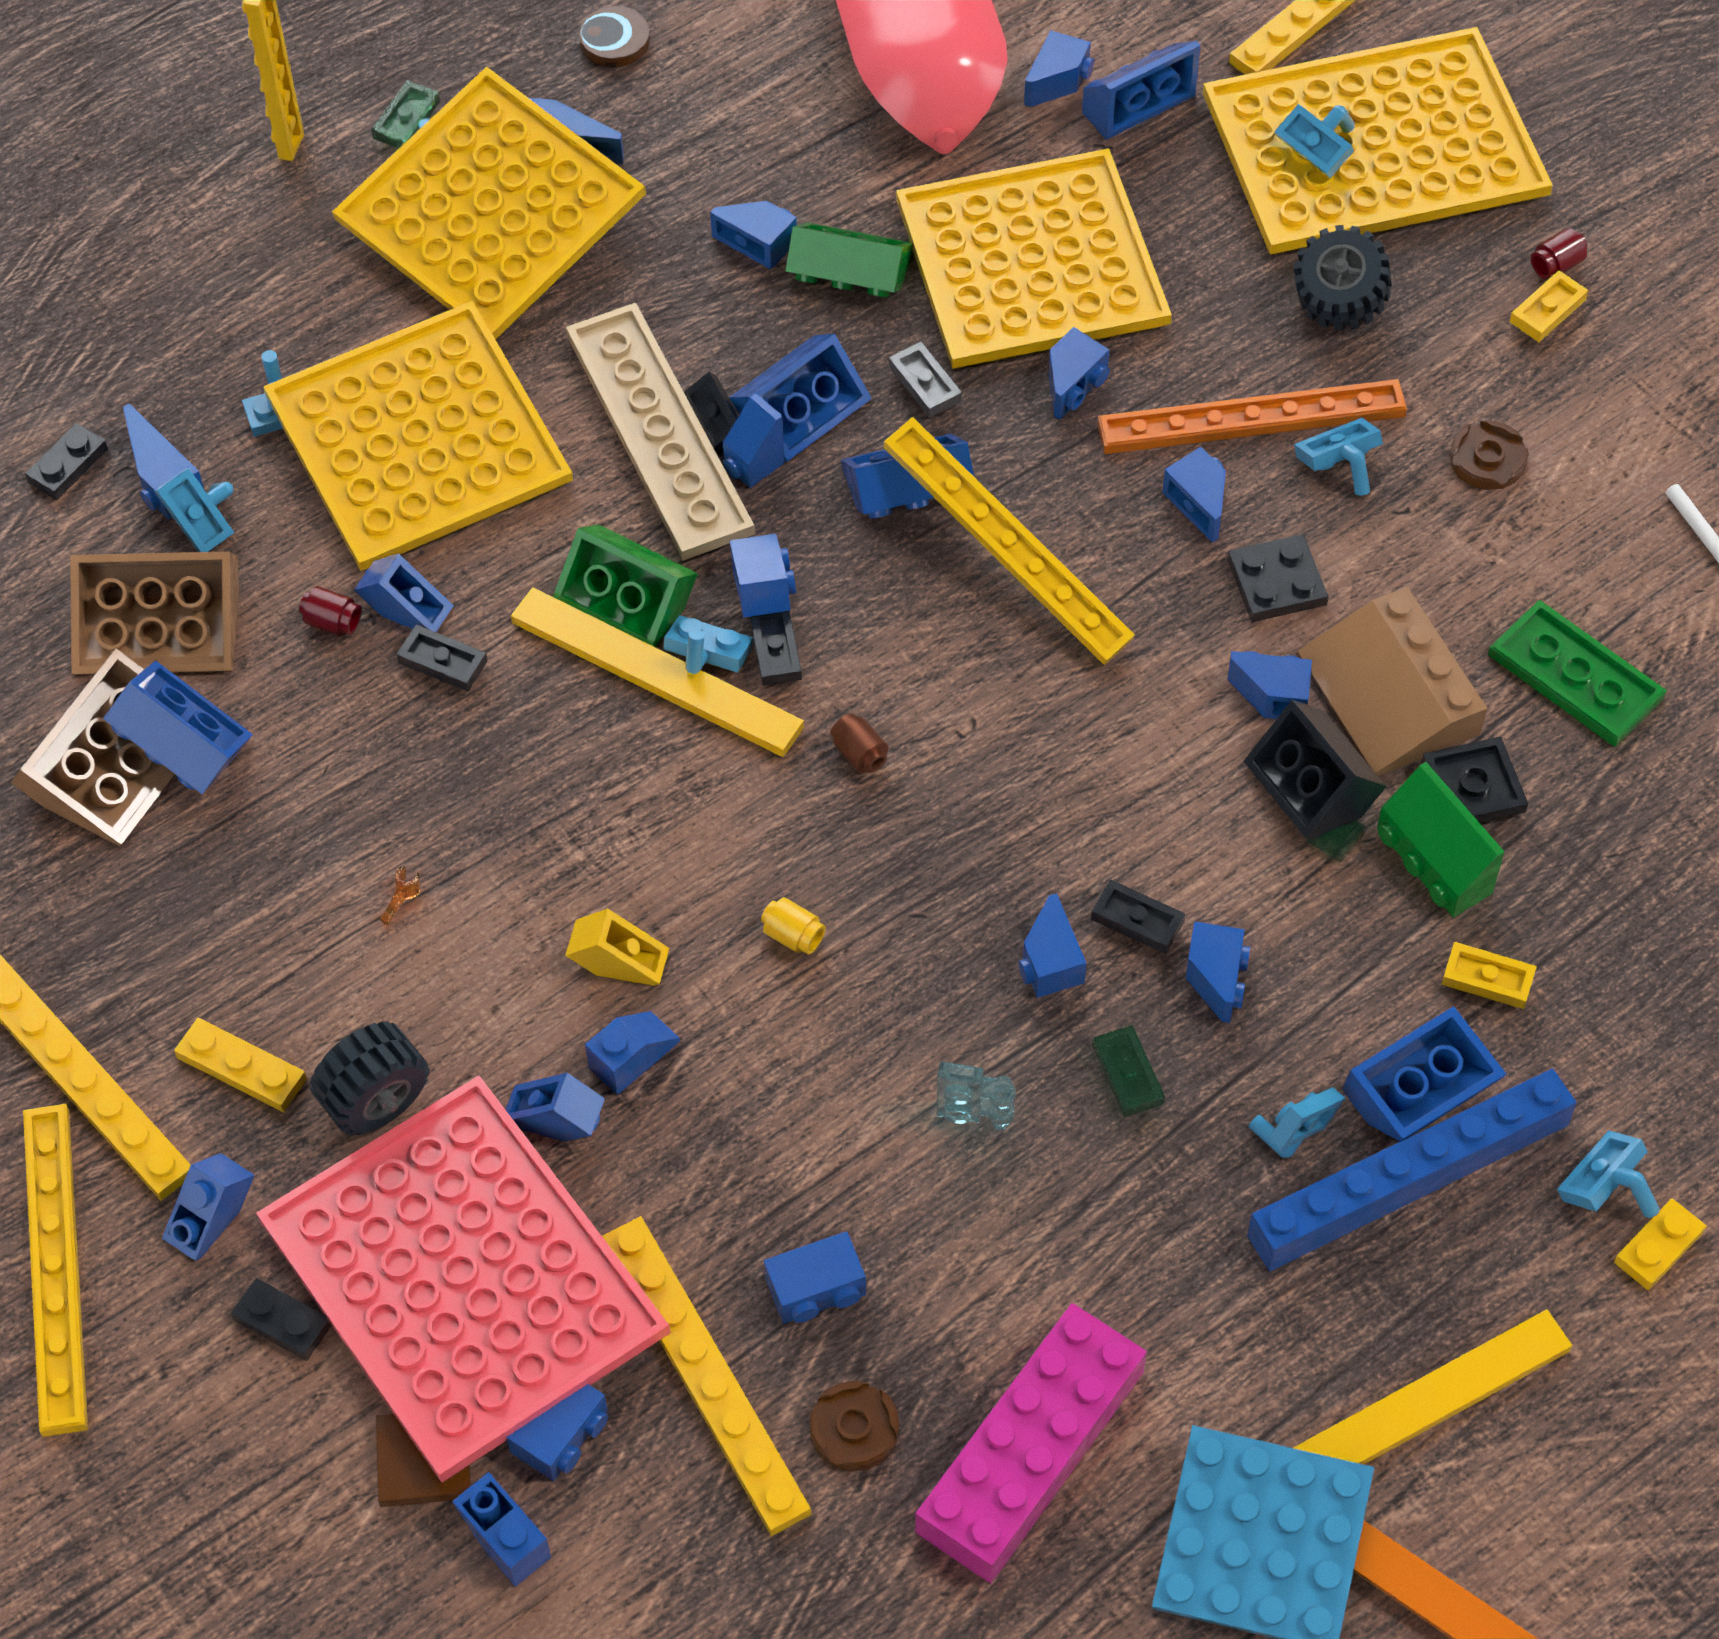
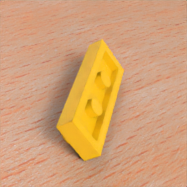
(240, 1064)

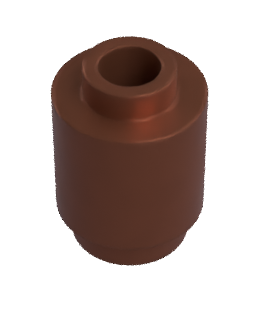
(859, 743)

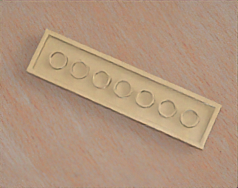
(660, 431)

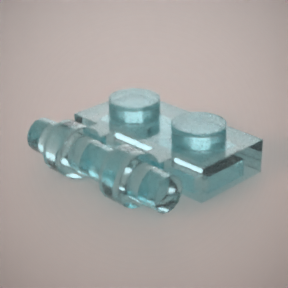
(967, 1094)

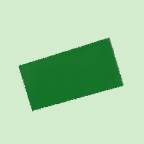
(1577, 673)

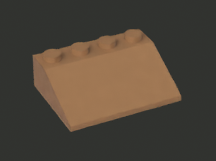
(154, 609)
(1394, 683)
(90, 770)

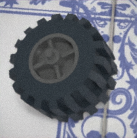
(1343, 277)
(369, 1078)

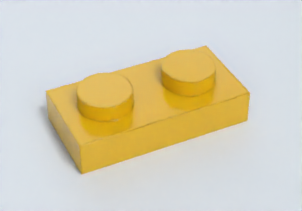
(1548, 306)
(1489, 975)
(1660, 1244)

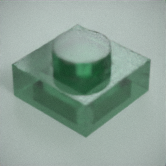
(1339, 841)

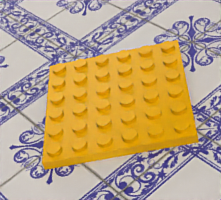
(489, 202)
(1030, 256)
(417, 434)

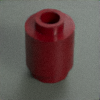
(1559, 253)
(330, 611)

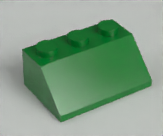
(848, 258)
(624, 584)
(1440, 841)

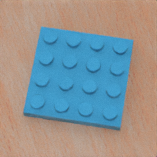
(1263, 1537)

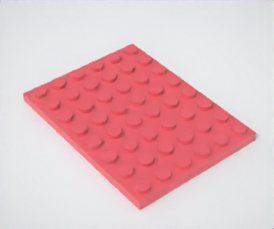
(462, 1276)

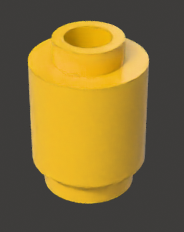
(792, 926)

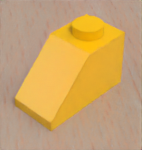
(616, 949)

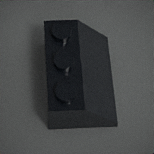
(1313, 771)

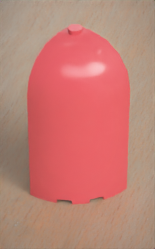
(928, 62)

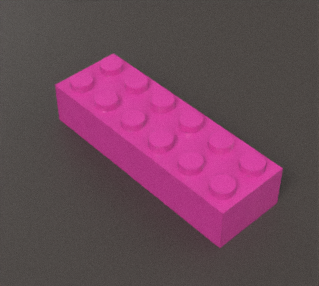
(1030, 1443)

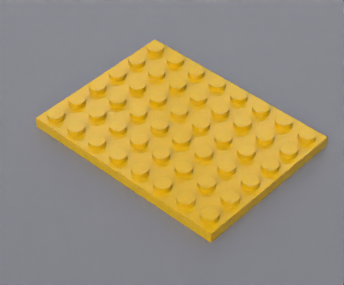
(1427, 139)

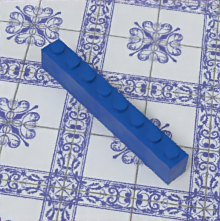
(1410, 1169)

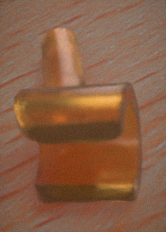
(403, 891)

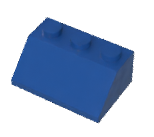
(1142, 89)
(810, 389)
(882, 483)
(177, 727)
(1422, 1076)

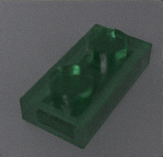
(404, 113)
(1128, 1070)

